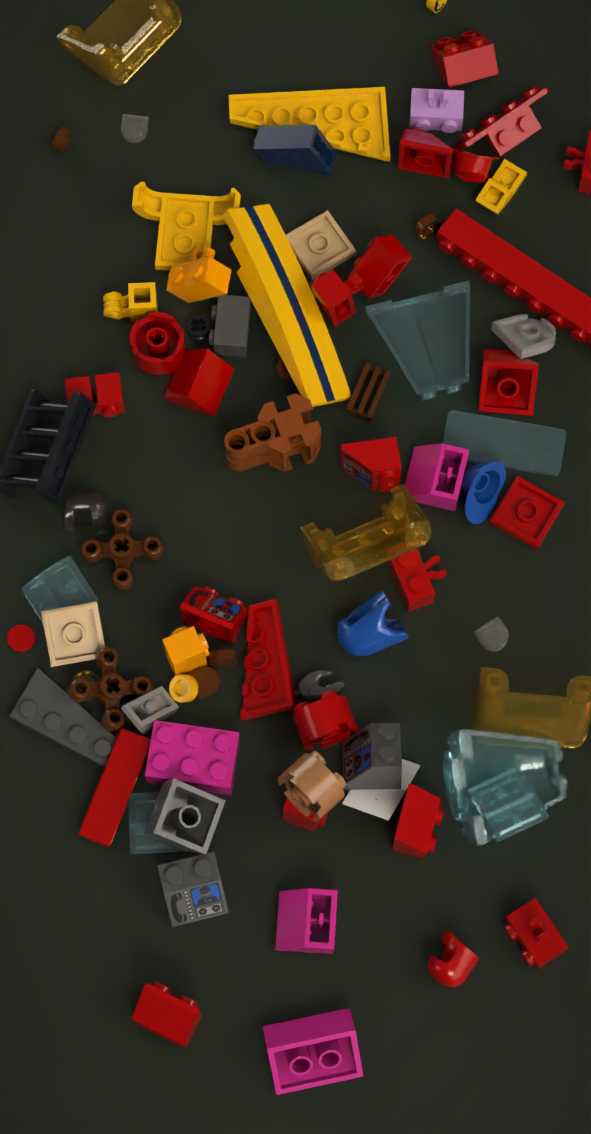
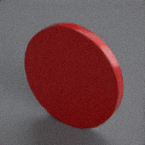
(21, 638)

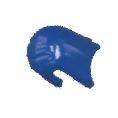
(368, 630)

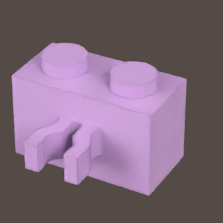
(436, 109)

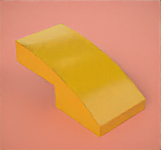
(501, 187)

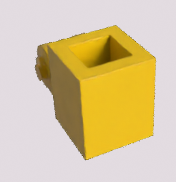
(137, 304)

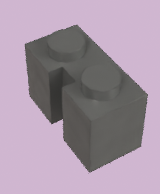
(231, 325)

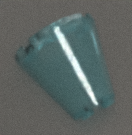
(428, 338)
(484, 755)

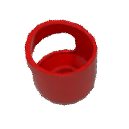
(454, 963)

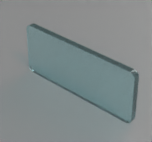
(507, 441)

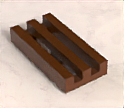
(377, 371)

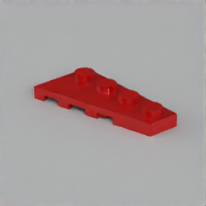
(268, 674)

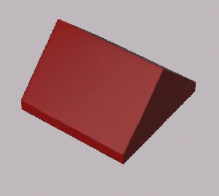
(200, 381)

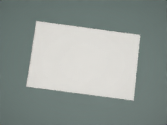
(387, 799)

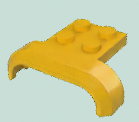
(183, 220)

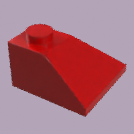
(424, 154)
(507, 383)

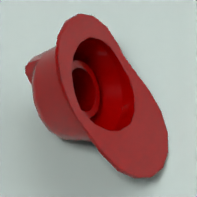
(470, 166)

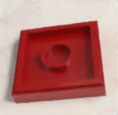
(527, 512)

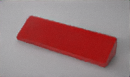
(114, 787)

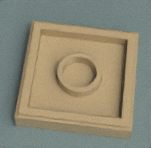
(320, 245)
(73, 633)

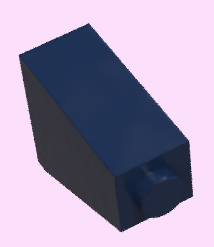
(295, 147)

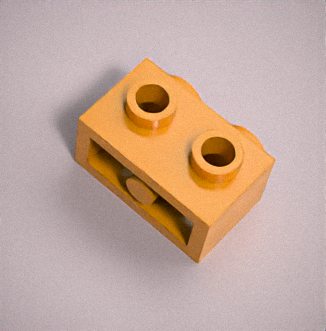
(186, 650)

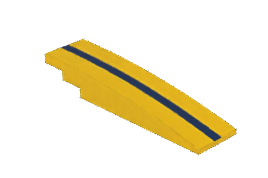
(286, 304)

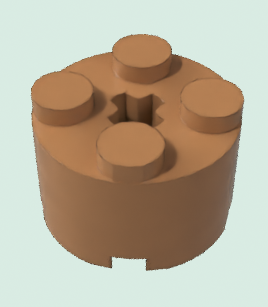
(312, 785)

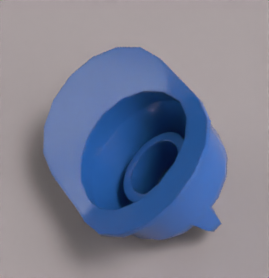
(481, 488)

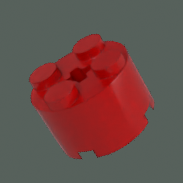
(144, 341)
(324, 721)

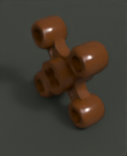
(121, 558)
(98, 689)

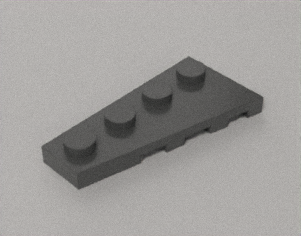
(55, 716)

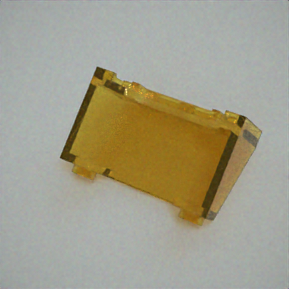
(123, 37)
(371, 544)
(533, 714)

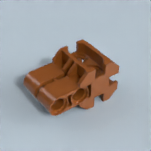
(275, 437)

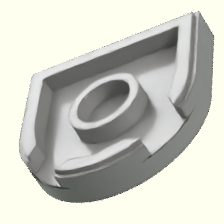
(525, 335)

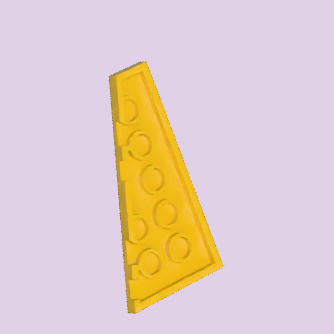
(347, 118)

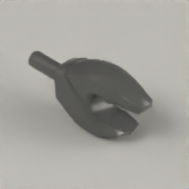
(310, 686)

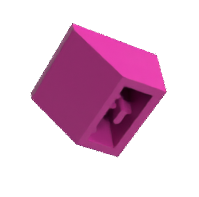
(437, 474)
(306, 920)

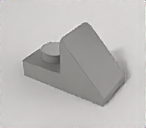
(150, 707)

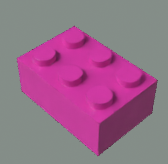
(193, 756)

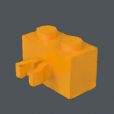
(199, 278)

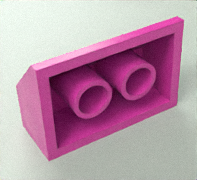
(313, 1051)

